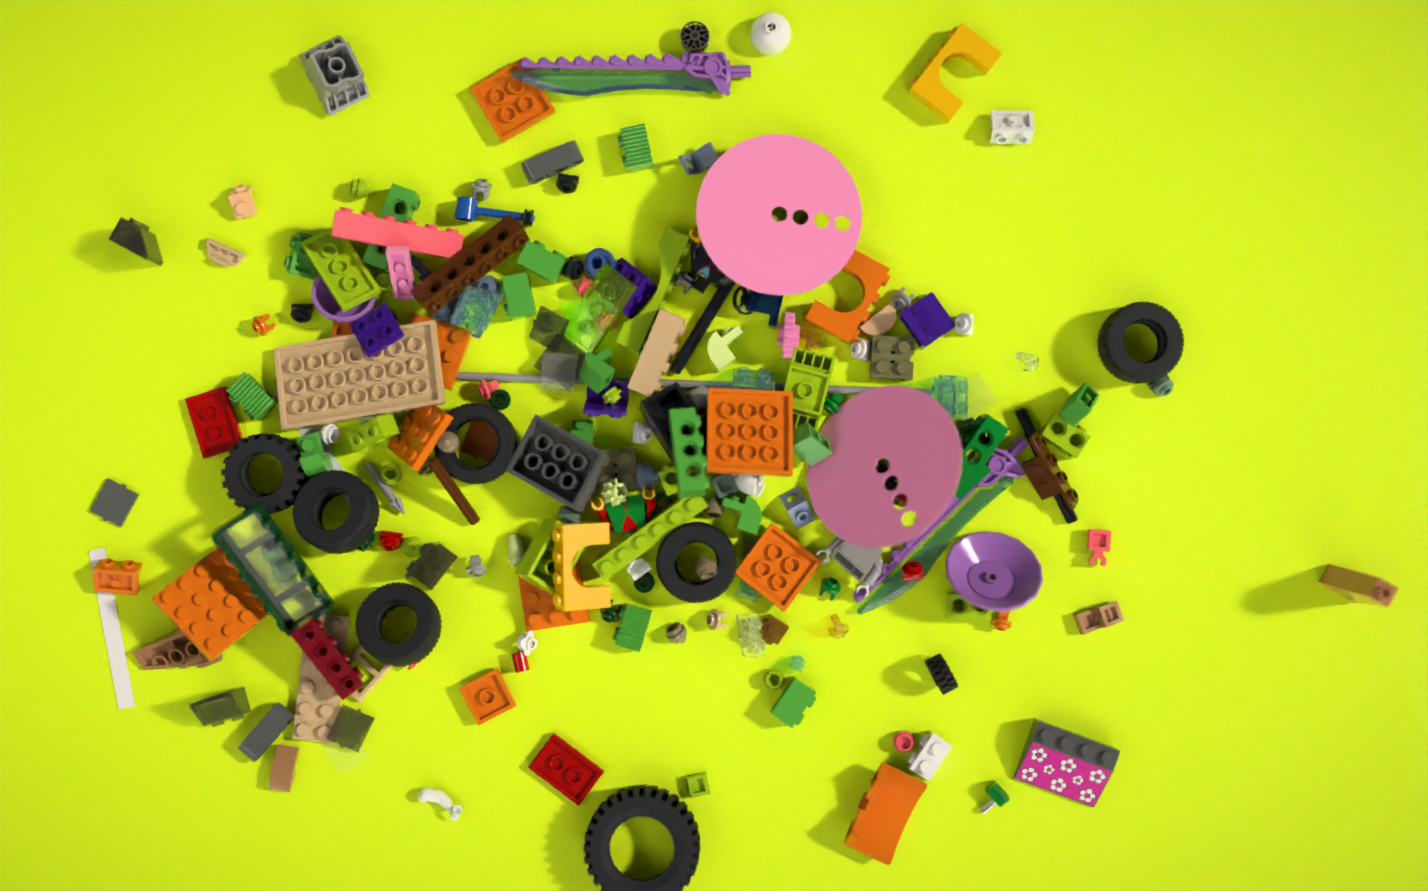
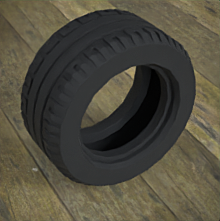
(506, 444)

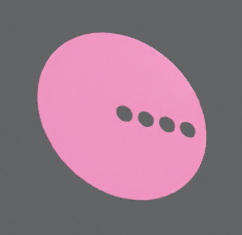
(739, 224)
(922, 454)

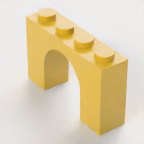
(963, 45)
(568, 540)

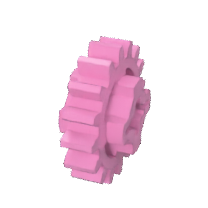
(788, 335)

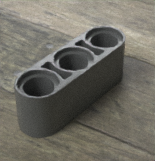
(552, 162)
(266, 732)

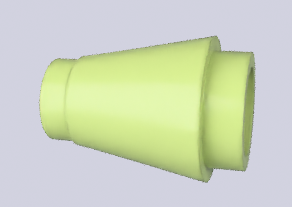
(515, 550)

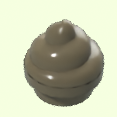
(448, 442)
(714, 508)
(706, 568)
(676, 633)

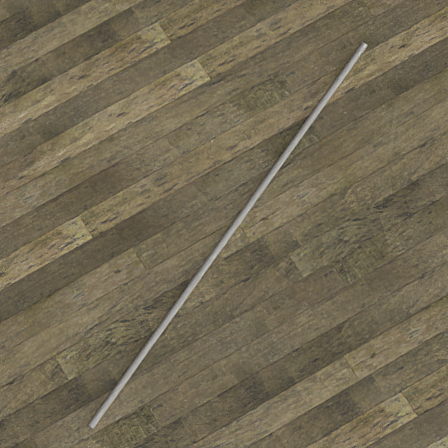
(535, 378)

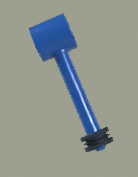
(467, 210)

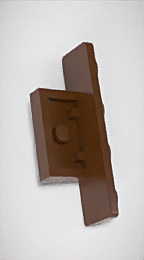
(1046, 474)

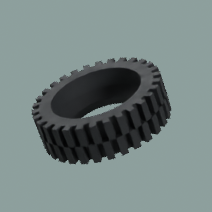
(647, 803)

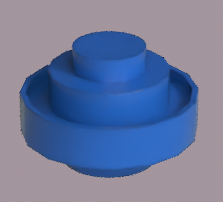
(595, 260)

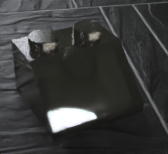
(137, 239)
(221, 707)

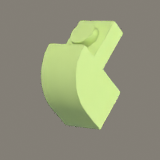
(717, 347)

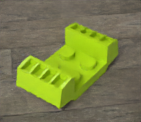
(809, 382)

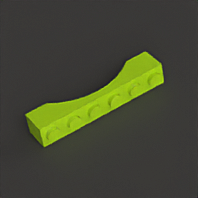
(636, 330)
(647, 536)

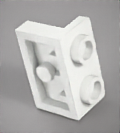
(1011, 127)
(929, 755)

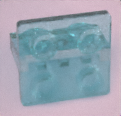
(476, 309)
(753, 380)
(951, 394)

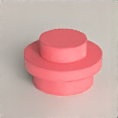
(903, 741)

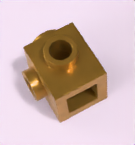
(773, 629)

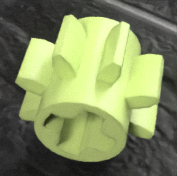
(614, 492)

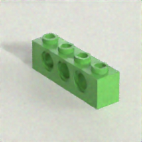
(396, 197)
(687, 485)

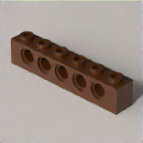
(470, 265)

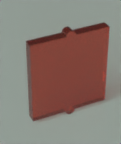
(480, 441)

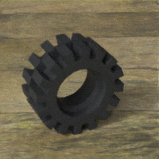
(941, 674)

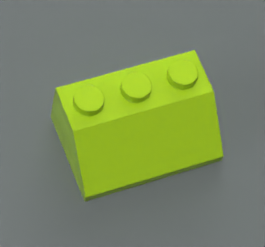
(537, 563)

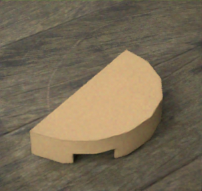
(223, 255)
(880, 322)

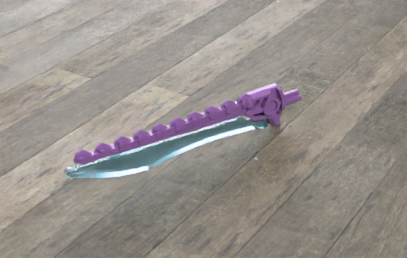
(699, 66)
(1002, 464)

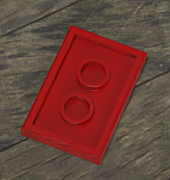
(214, 421)
(566, 769)

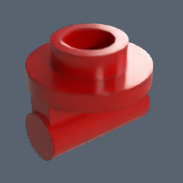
(390, 540)
(912, 571)

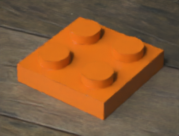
(488, 696)

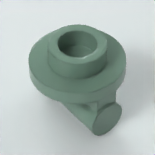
(1161, 386)

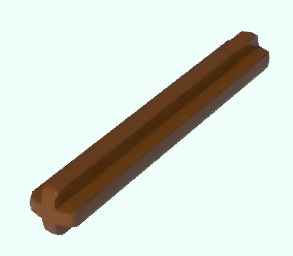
(454, 491)

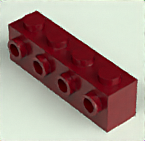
(326, 656)

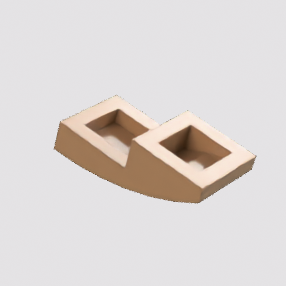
(1098, 617)
(283, 768)

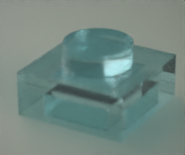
(746, 592)

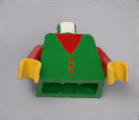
(628, 515)

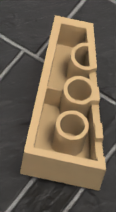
(657, 352)

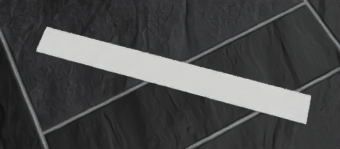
(113, 640)

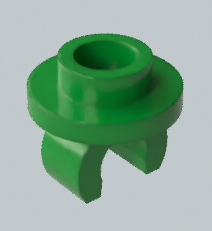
(830, 405)
(830, 585)

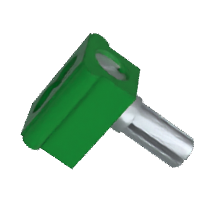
(998, 797)

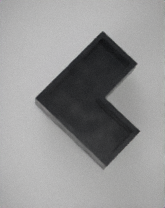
(656, 411)

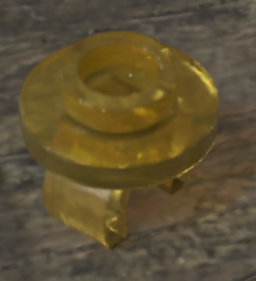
(812, 341)

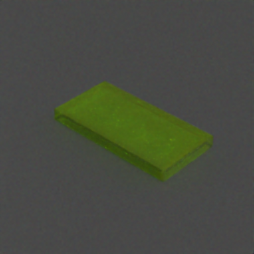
(599, 309)

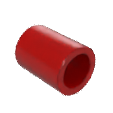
(520, 662)

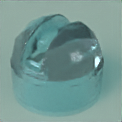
(797, 663)

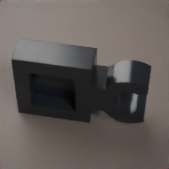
(420, 268)

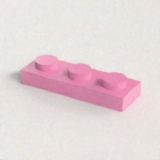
(400, 271)

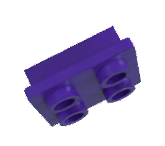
(643, 292)
(926, 320)
(377, 330)
(595, 405)

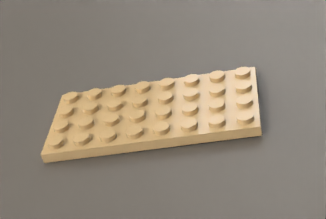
(338, 383)

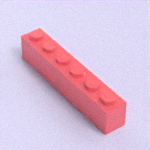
(388, 232)

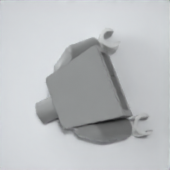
(859, 561)

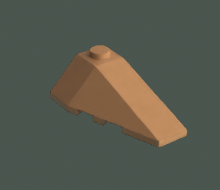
(172, 651)

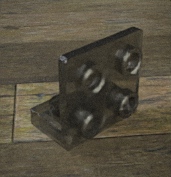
(431, 564)

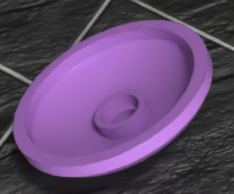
(330, 309)

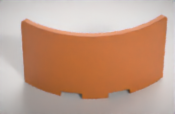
(884, 813)

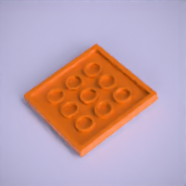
(749, 432)
(211, 604)

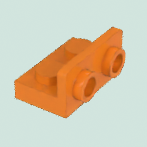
(117, 576)

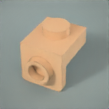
(242, 201)

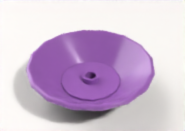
(998, 557)

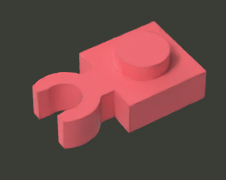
(1098, 542)

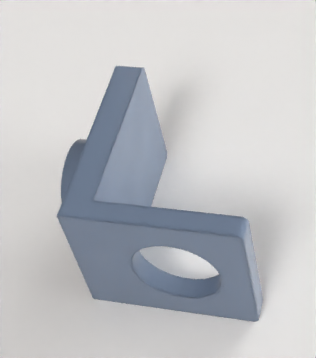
(700, 159)
(797, 509)

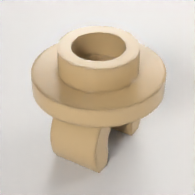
(714, 619)

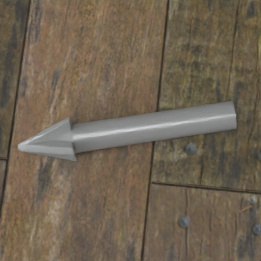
(395, 502)

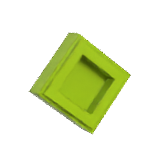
(698, 785)

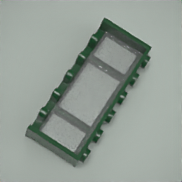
(272, 567)

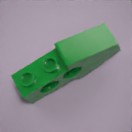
(975, 469)

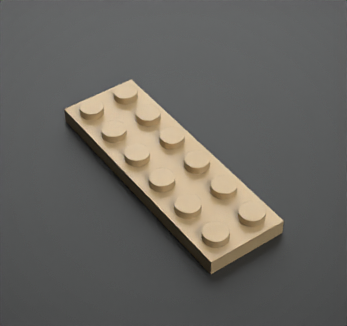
(316, 699)

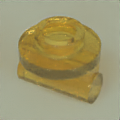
(838, 629)

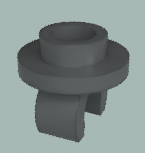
(687, 279)

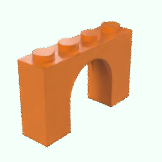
(845, 324)

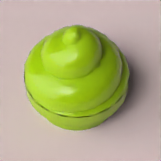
(359, 188)
(412, 546)

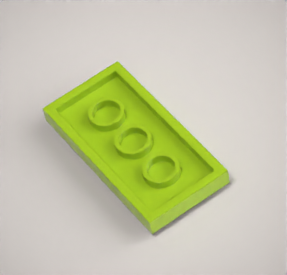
(340, 269)

